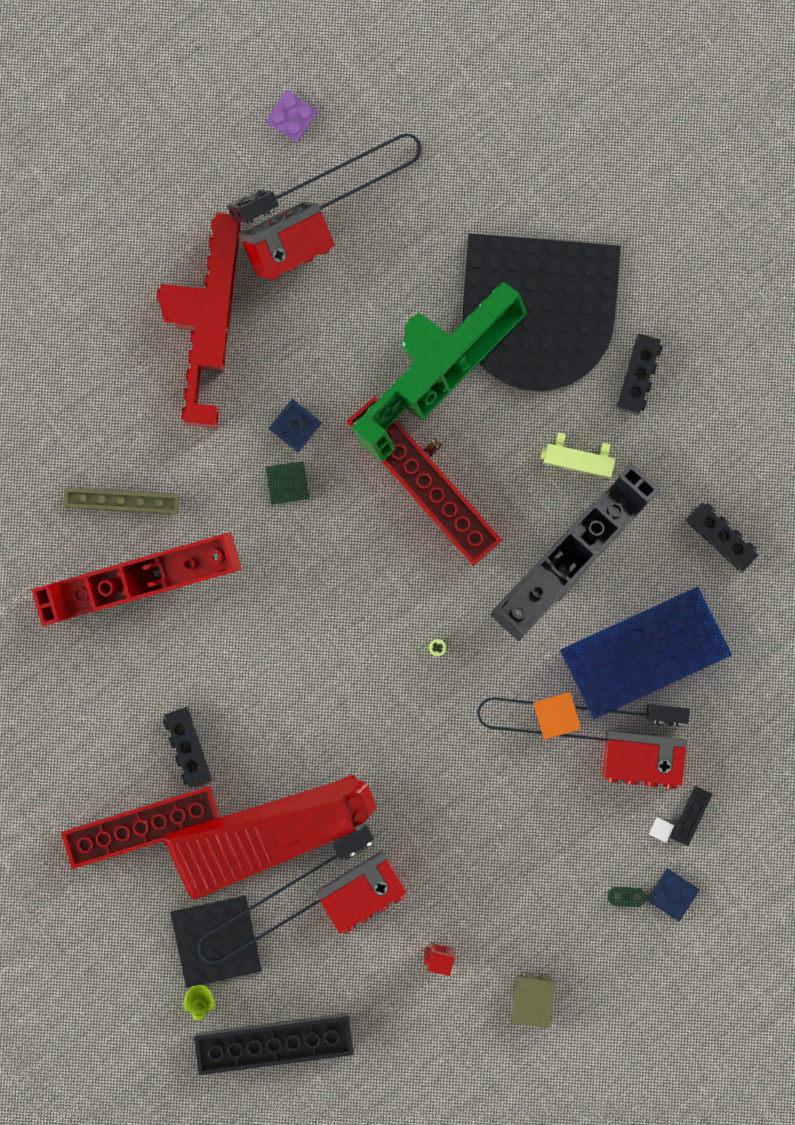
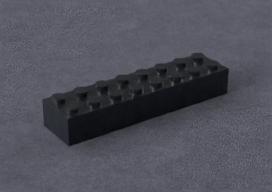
(273, 1044)

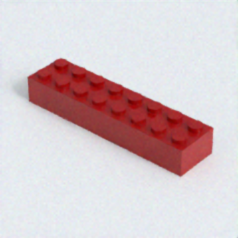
(138, 827)

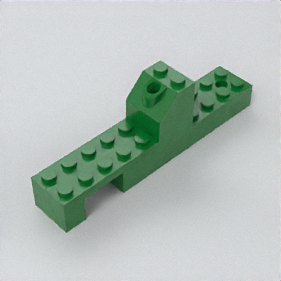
(438, 365)

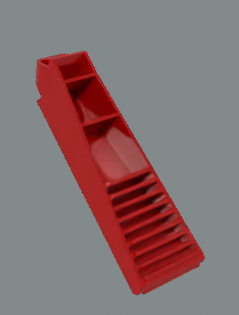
(267, 834)

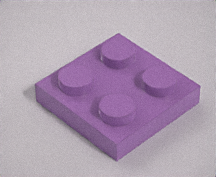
(292, 116)

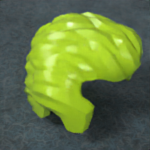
(199, 1001)

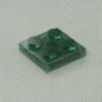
(287, 482)

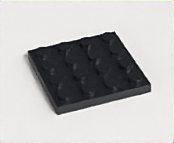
(194, 922)

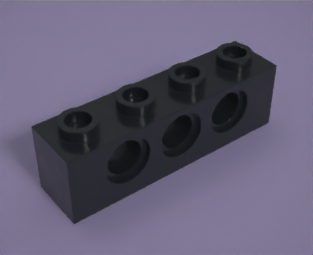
(626, 401)
(696, 521)
(196, 754)

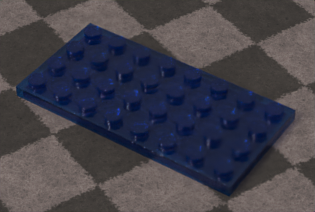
(645, 653)

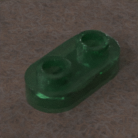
(626, 896)

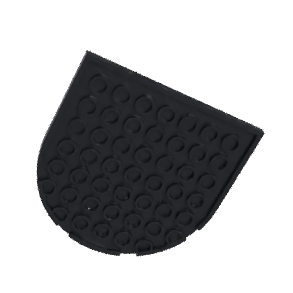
(567, 301)

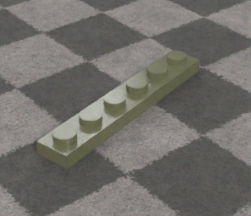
(121, 501)

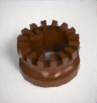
(433, 445)

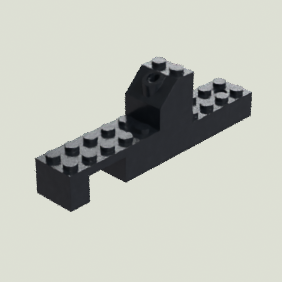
(575, 551)

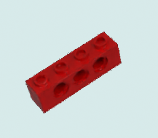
(439, 959)

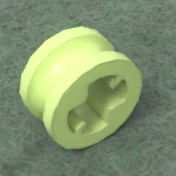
(438, 641)

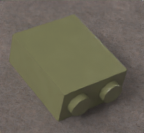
(533, 1000)

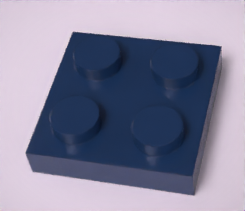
(295, 425)
(673, 894)

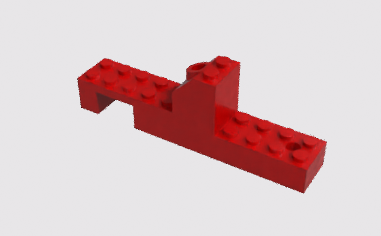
(206, 316)
(136, 579)

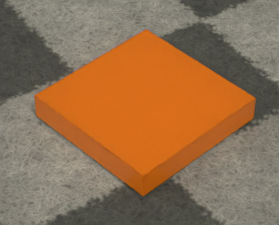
(557, 715)

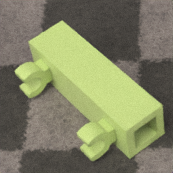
(577, 460)

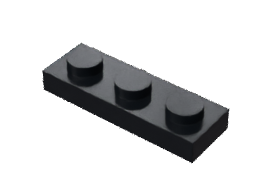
(691, 815)

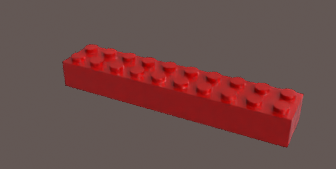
(435, 493)

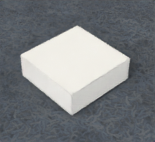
(661, 829)

